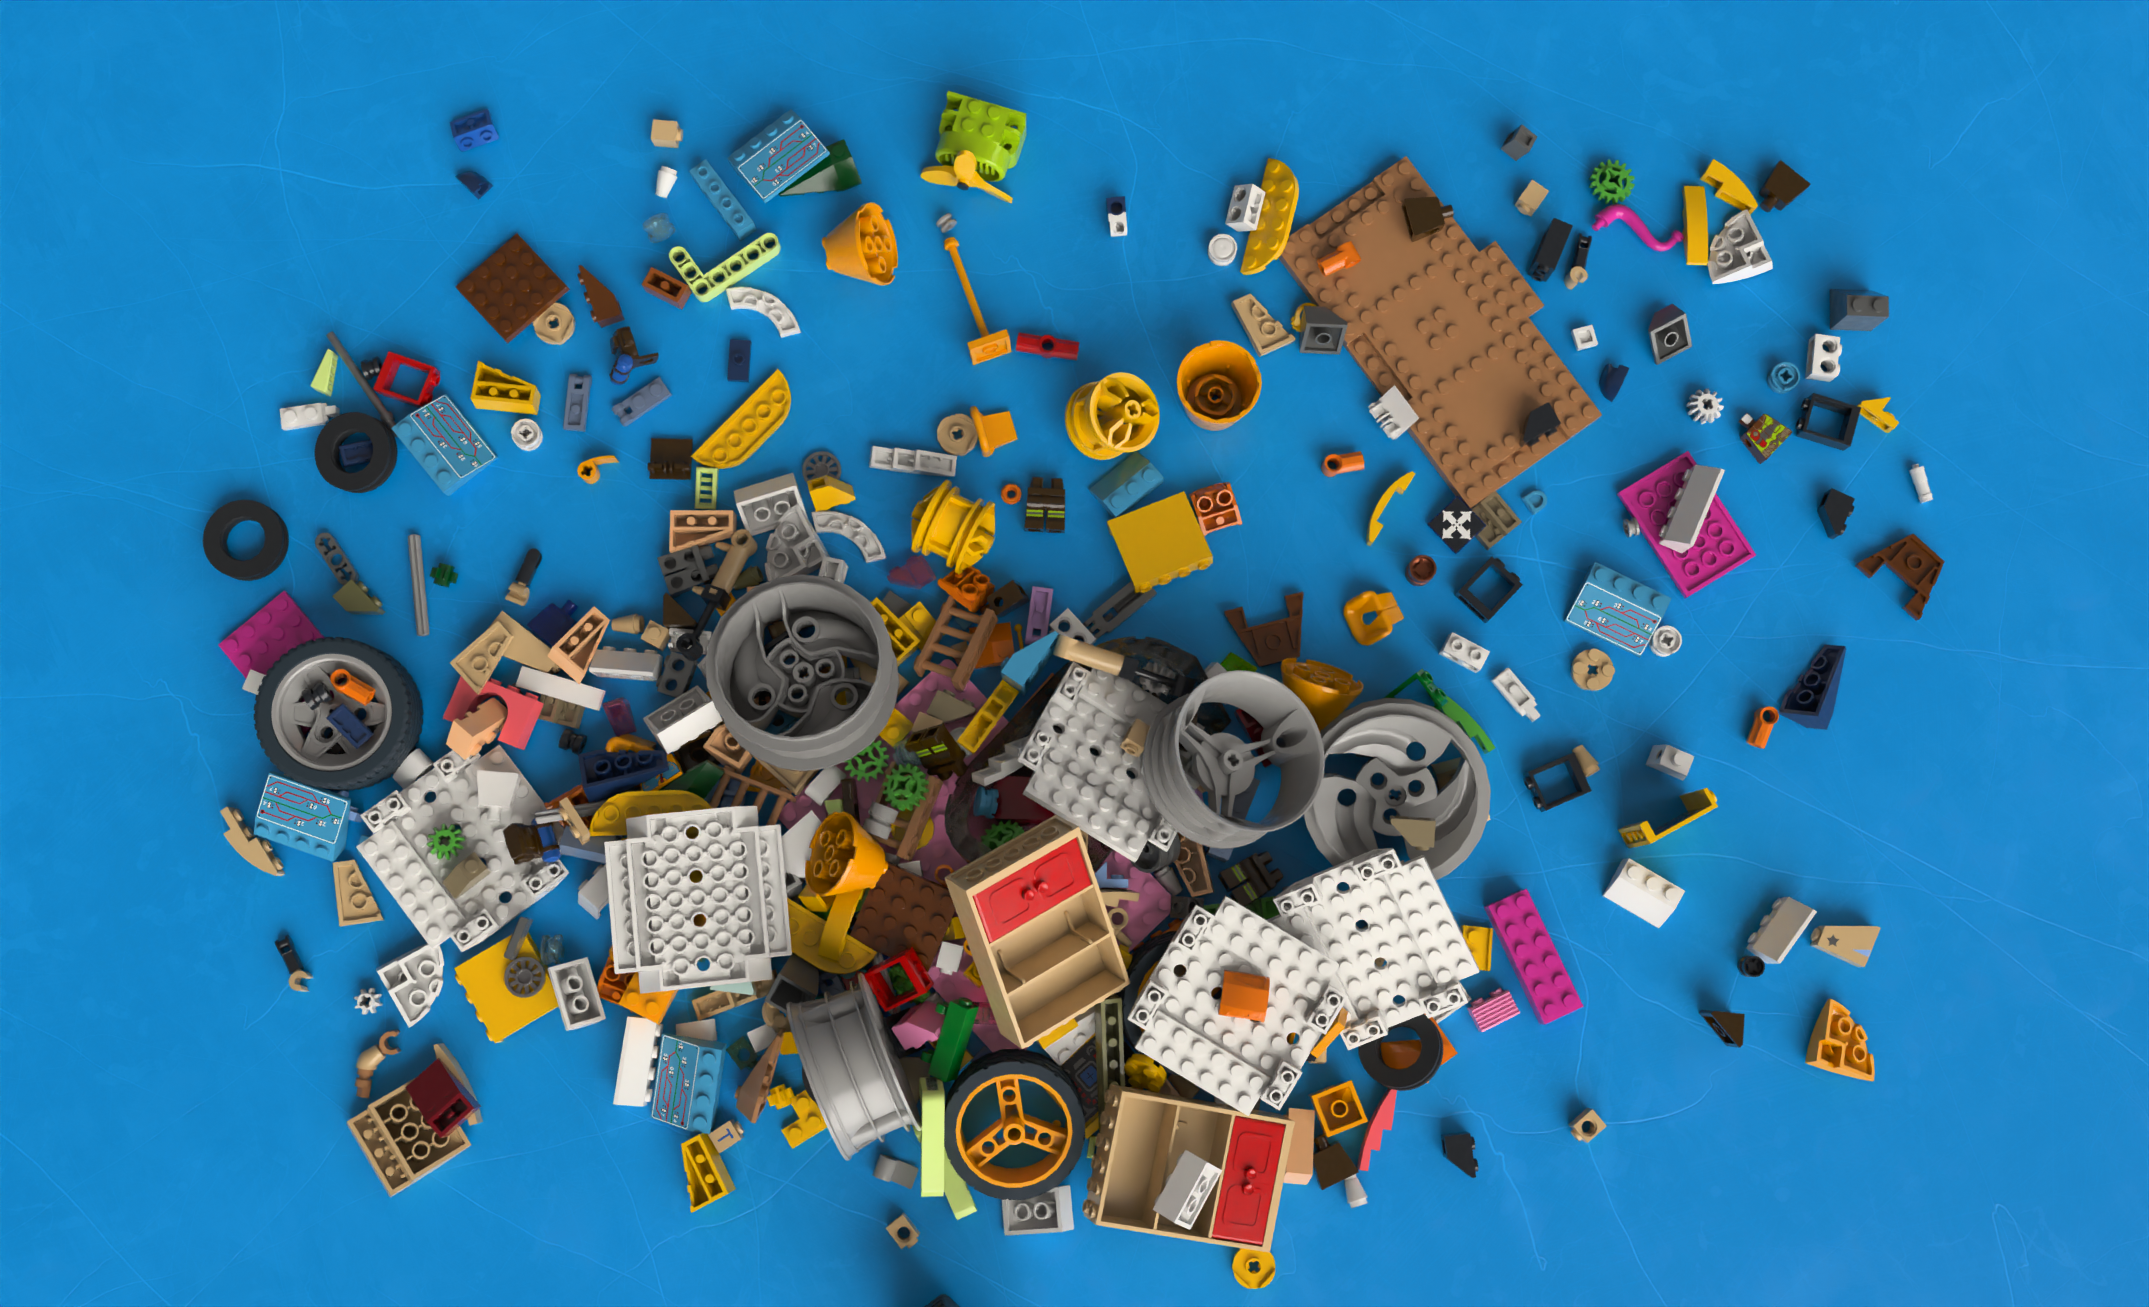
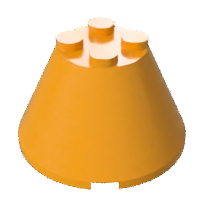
(863, 246)
(1321, 688)
(843, 857)

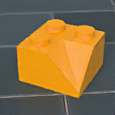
(1338, 1108)

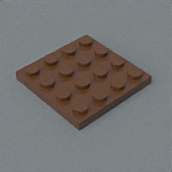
(512, 288)
(905, 914)

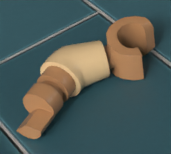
(368, 1062)

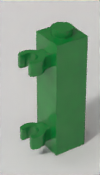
(952, 1040)

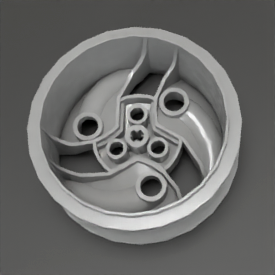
(843, 626)
(1384, 731)

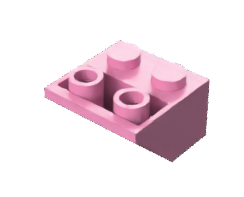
(919, 1025)

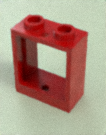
(389, 372)
(913, 968)

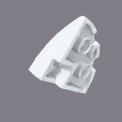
(1738, 251)
(793, 546)
(797, 843)
(414, 981)

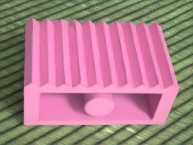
(1493, 1010)

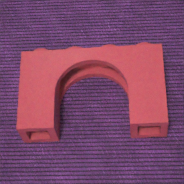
(522, 709)

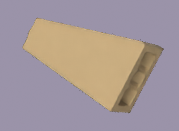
(526, 647)

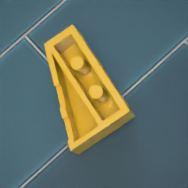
(502, 392)
(902, 639)
(705, 1172)

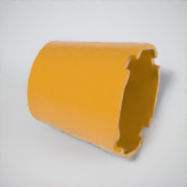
(1223, 371)

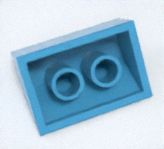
(1127, 485)

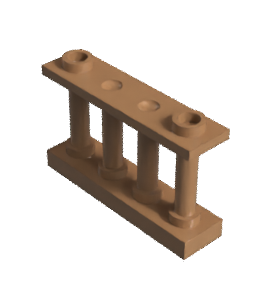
(967, 658)
(729, 772)
(914, 827)

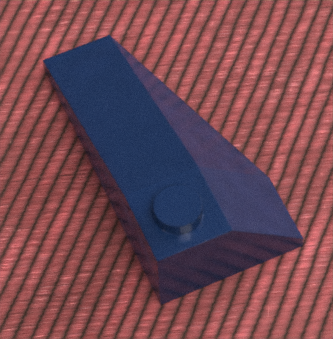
(1815, 695)
(612, 773)

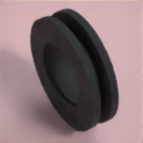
(334, 435)
(221, 524)
(1417, 1073)

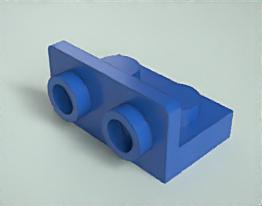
(474, 130)

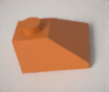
(998, 646)

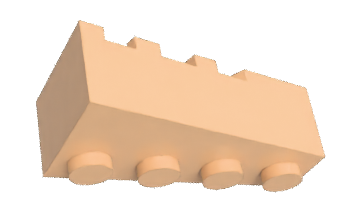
(1194, 867)

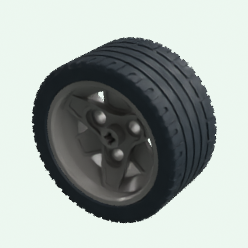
(281, 712)

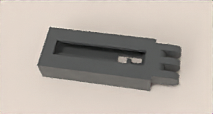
(1125, 603)

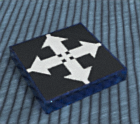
(1456, 524)

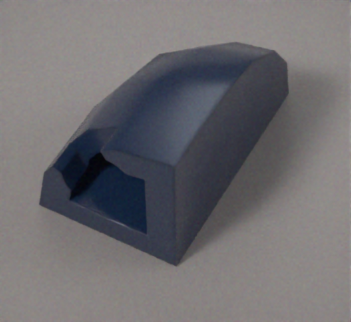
(474, 183)
(1612, 380)

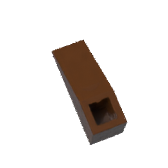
(604, 303)

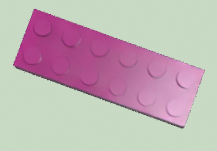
(1533, 956)

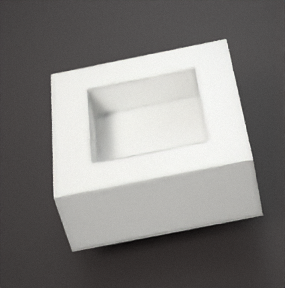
(1584, 337)

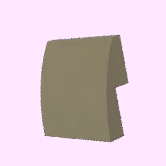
(1497, 517)
(561, 712)

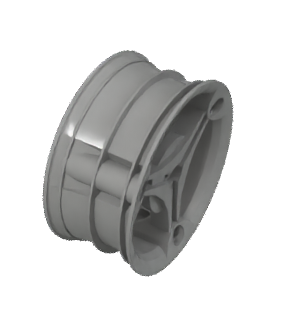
(1226, 763)
(852, 1067)

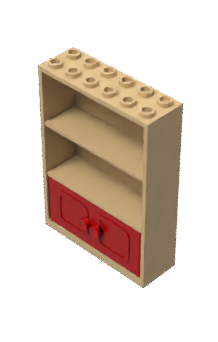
(1038, 930)
(1140, 1149)

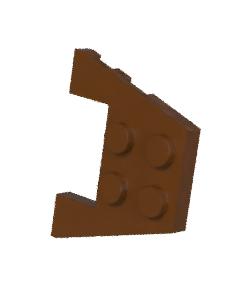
(1911, 563)
(1273, 640)

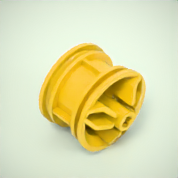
(1121, 400)
(953, 526)

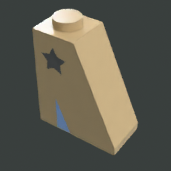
(1847, 943)

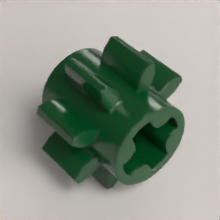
(443, 575)

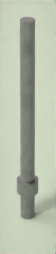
(386, 416)

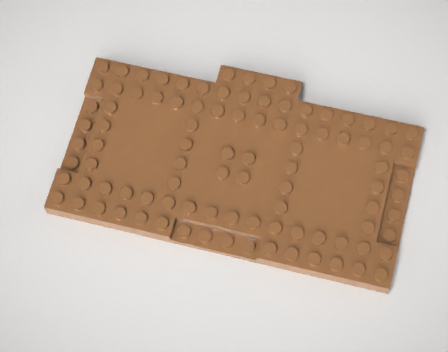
(1443, 331)

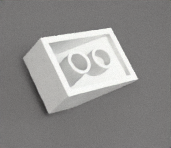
(1039, 1214)

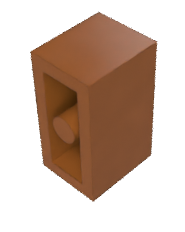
(666, 288)

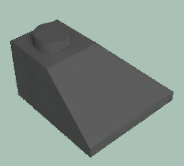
(1321, 331)
(1669, 333)

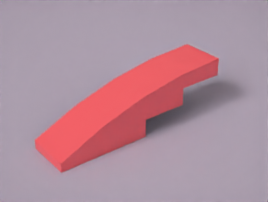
(1381, 1119)

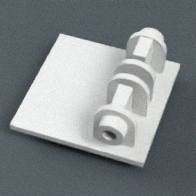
(1393, 413)

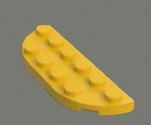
(1275, 218)
(748, 426)
(612, 815)
(806, 934)

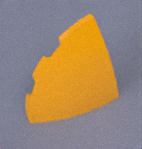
(1840, 1044)

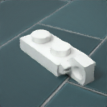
(307, 415)
(1516, 694)

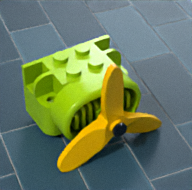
(976, 144)

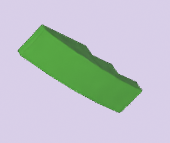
(1466, 723)

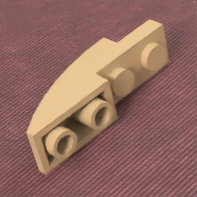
(254, 850)

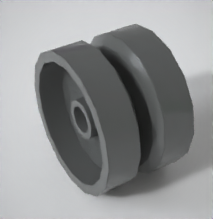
(1155, 858)

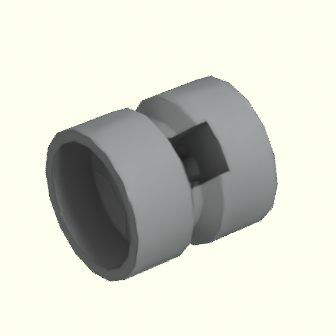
(880, 820)

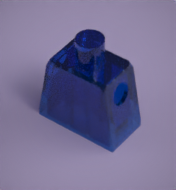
(554, 622)

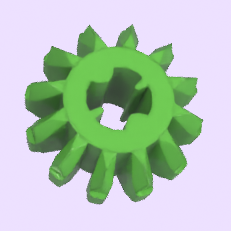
(448, 834)

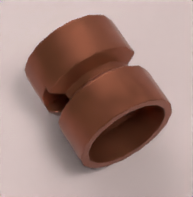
(1420, 570)

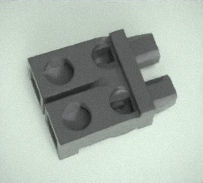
(687, 569)

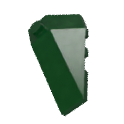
(830, 174)
(697, 779)

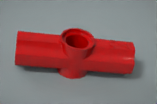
(1061, 348)

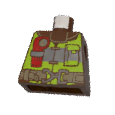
(1763, 435)

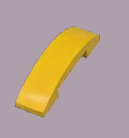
(1374, 526)
(837, 924)

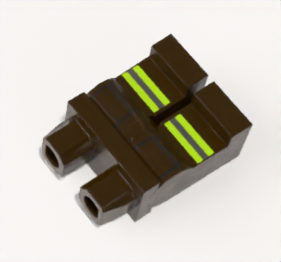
(1042, 500)
(938, 752)
(1255, 874)

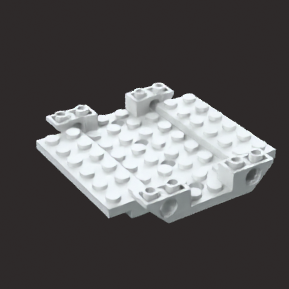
(1091, 789)
(415, 876)
(656, 900)
(1405, 926)
(1233, 1054)

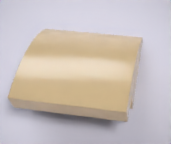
(401, 1141)

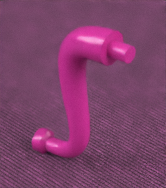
(1619, 211)

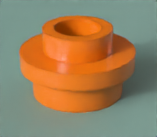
(1011, 487)

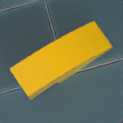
(1729, 187)

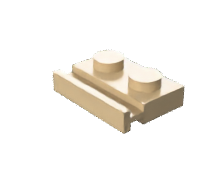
(576, 824)

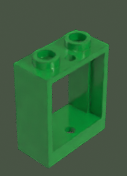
(1427, 681)

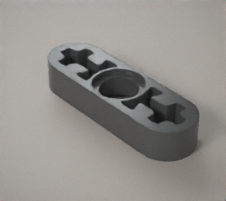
(333, 543)

